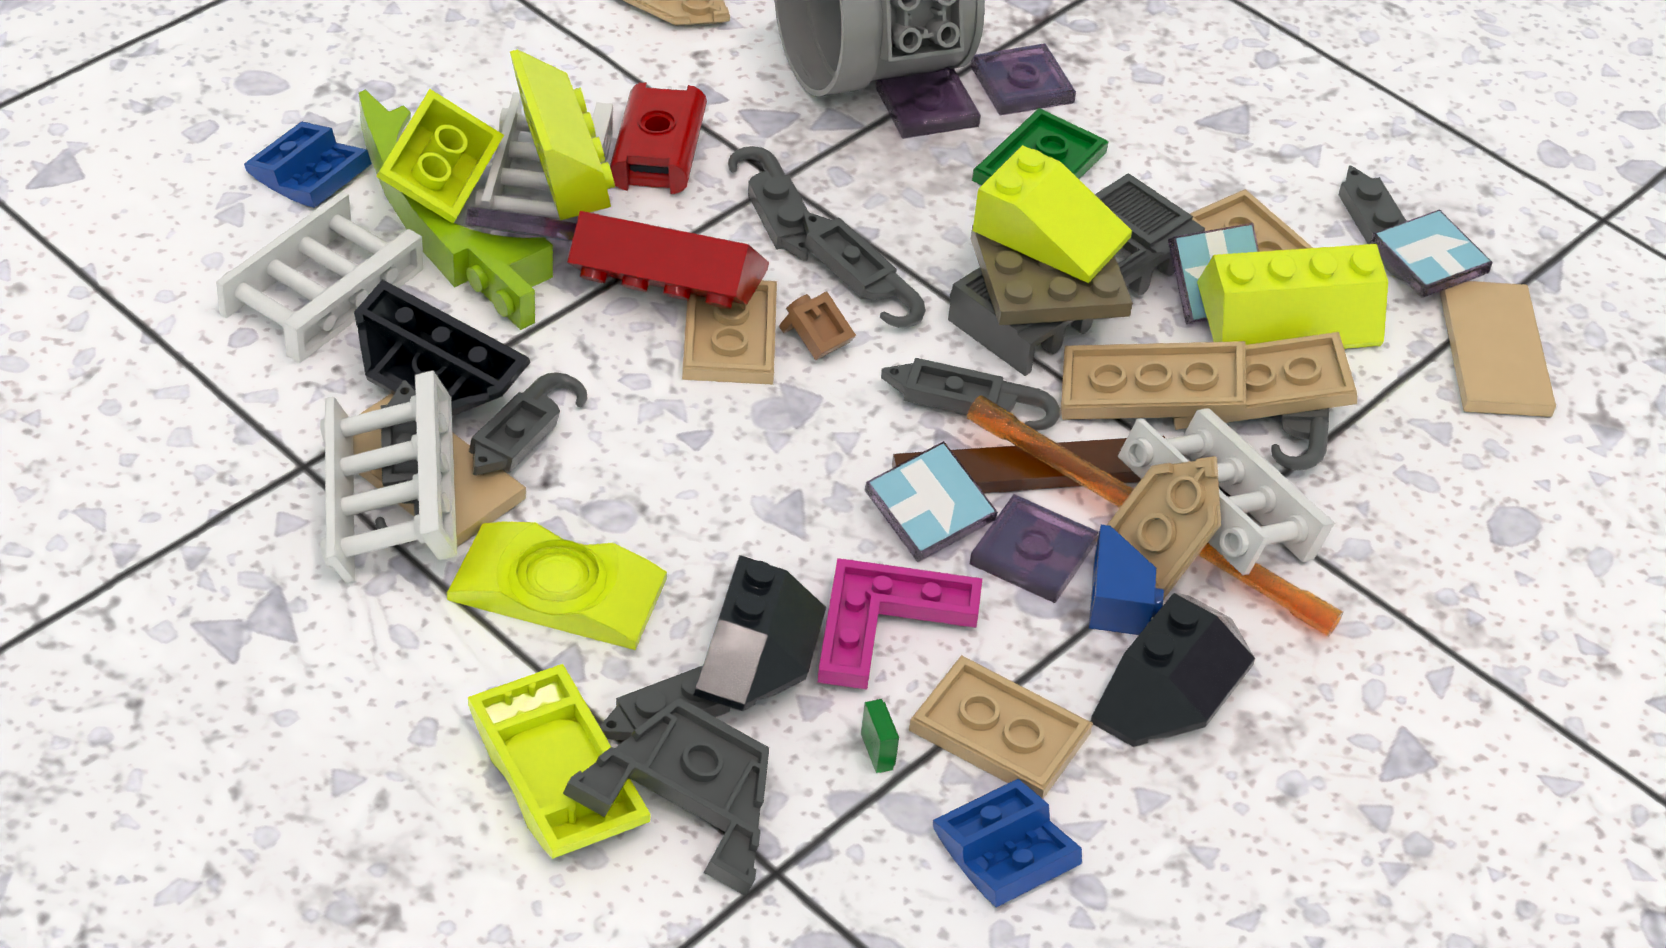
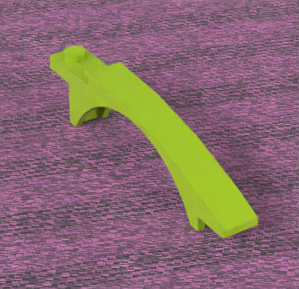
(493, 264)

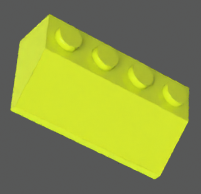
(563, 137)
(1297, 295)

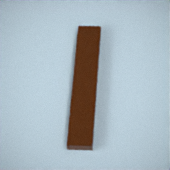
(1016, 470)

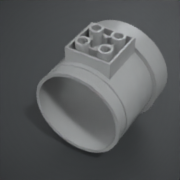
(852, 42)

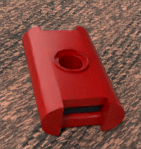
(658, 137)

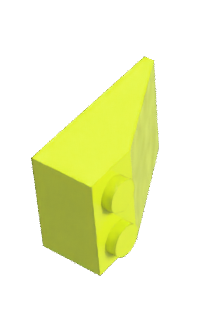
(440, 156)
(1048, 215)

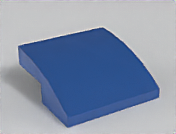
(307, 164)
(1007, 842)

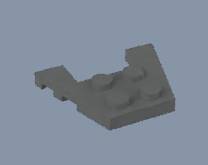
(696, 766)

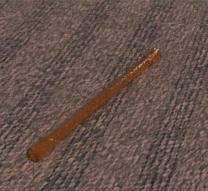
(1007, 427)

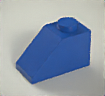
(1122, 586)

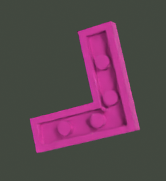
(872, 589)

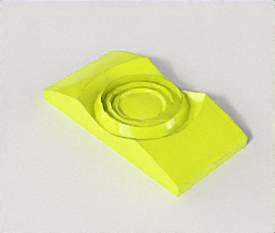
(559, 583)
(538, 739)

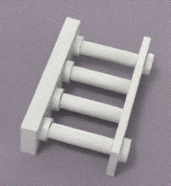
(500, 174)
(330, 307)
(1249, 480)
(431, 486)

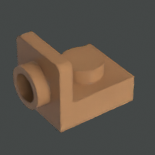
(818, 324)

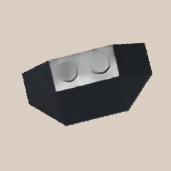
(411, 337)
(760, 637)
(1174, 673)

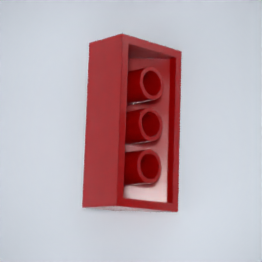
(666, 259)

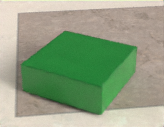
(879, 735)

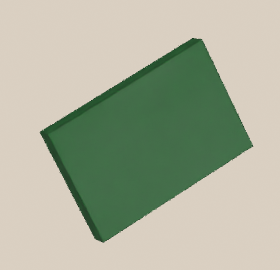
(1052, 137)

